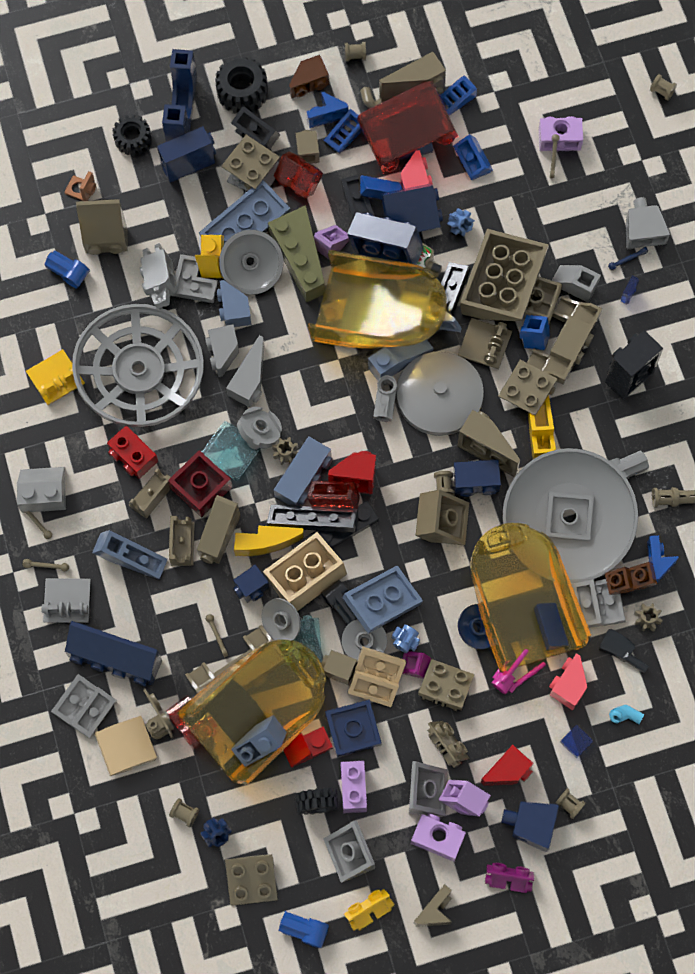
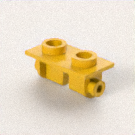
(376, 903)

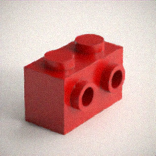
(131, 452)

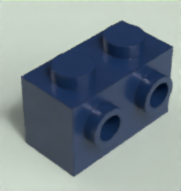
(476, 477)

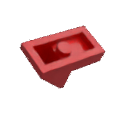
(307, 746)

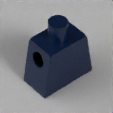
(532, 823)

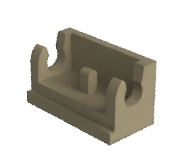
(151, 494)
(181, 542)

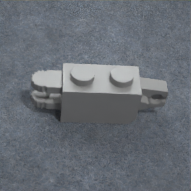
(158, 276)

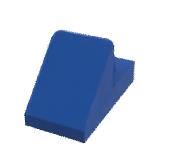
(332, 110)
(660, 564)

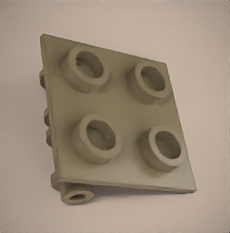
(250, 162)
(485, 343)
(528, 387)
(446, 685)
(160, 724)
(443, 733)
(251, 879)

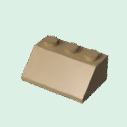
(305, 571)

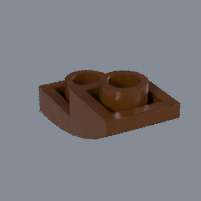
(630, 579)

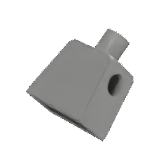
(645, 226)

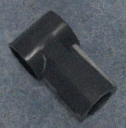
(333, 597)

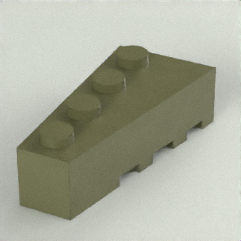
(299, 251)

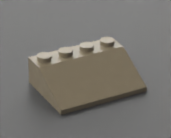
(503, 277)

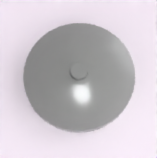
(439, 393)

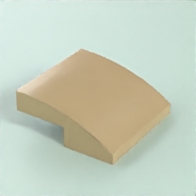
(376, 676)
(125, 745)

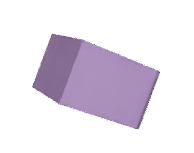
(330, 239)

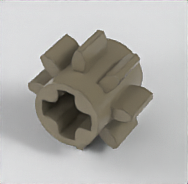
(281, 447)
(653, 618)

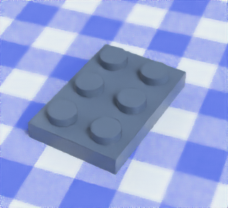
(382, 599)

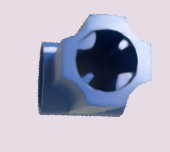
(71, 271)
(309, 931)

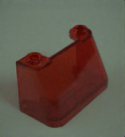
(406, 124)

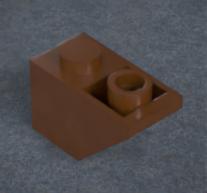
(309, 76)

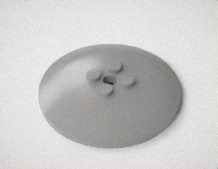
(597, 495)

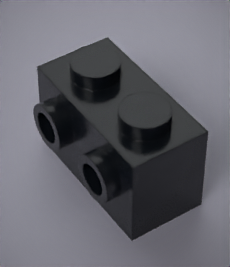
(254, 127)

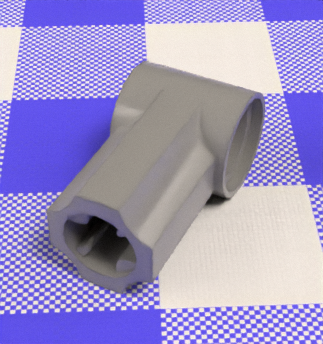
(385, 400)
(632, 464)

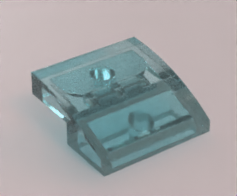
(230, 451)

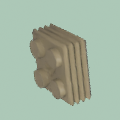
(547, 294)

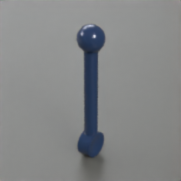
(612, 266)

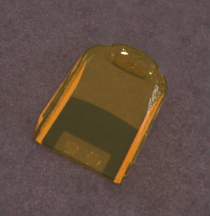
(378, 303)
(510, 575)
(270, 680)

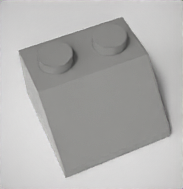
(41, 489)

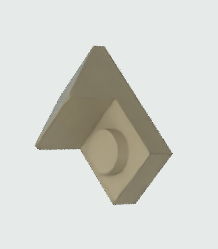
(431, 914)

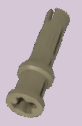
(674, 496)

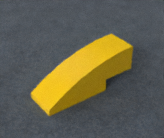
(542, 430)
(266, 541)

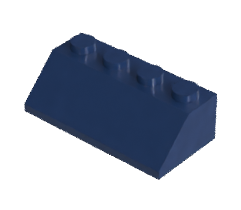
(112, 654)

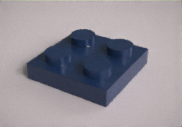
(353, 728)

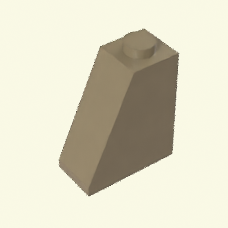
(218, 530)

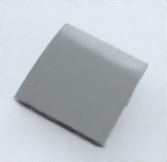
(597, 604)
(83, 705)

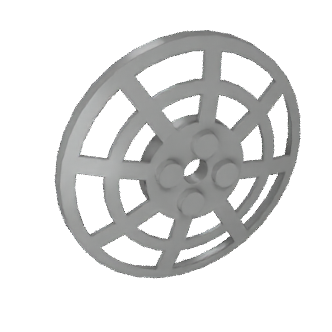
(135, 354)

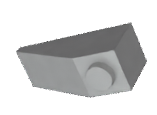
(247, 381)

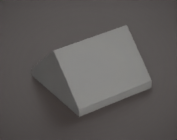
(426, 789)
(349, 852)

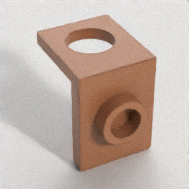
(87, 187)

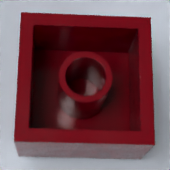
(200, 483)

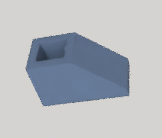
(235, 306)
(260, 741)

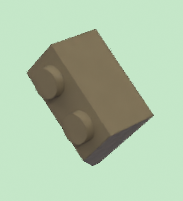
(442, 518)

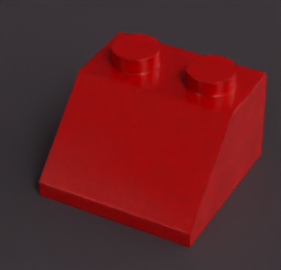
(356, 468)

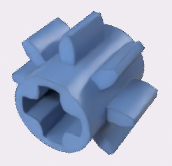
(460, 222)
(405, 638)

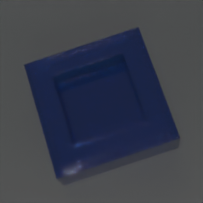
(630, 290)
(576, 741)

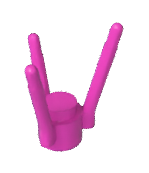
(504, 680)

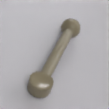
(555, 138)
(47, 534)
(28, 563)
(210, 619)

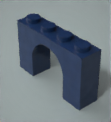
(178, 116)

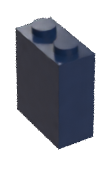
(187, 154)
(414, 206)

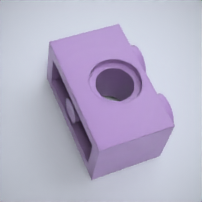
(569, 141)
(353, 787)
(464, 798)
(448, 847)

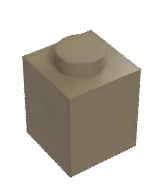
(308, 146)
(339, 667)

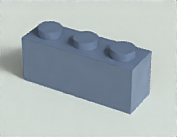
(304, 469)

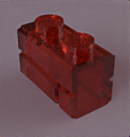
(333, 494)

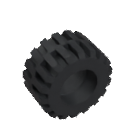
(237, 71)

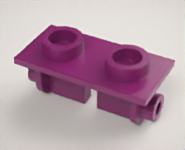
(518, 877)

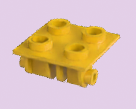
(53, 377)

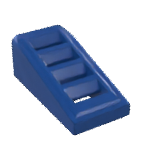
(458, 86)
(350, 115)

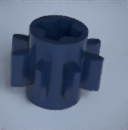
(216, 832)

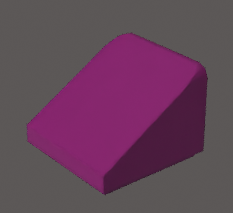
(416, 664)

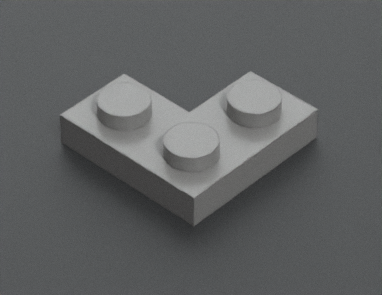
(192, 286)

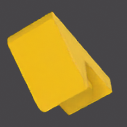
(209, 259)

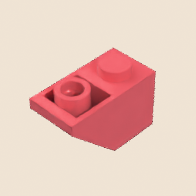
(415, 172)
(571, 685)

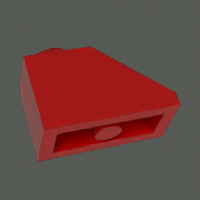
(509, 769)

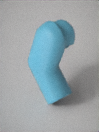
(625, 712)

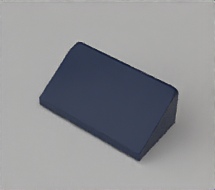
(550, 626)

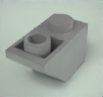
(577, 280)
(224, 347)

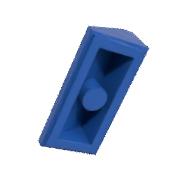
(472, 157)
(374, 187)

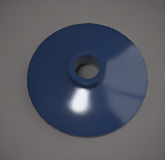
(468, 617)

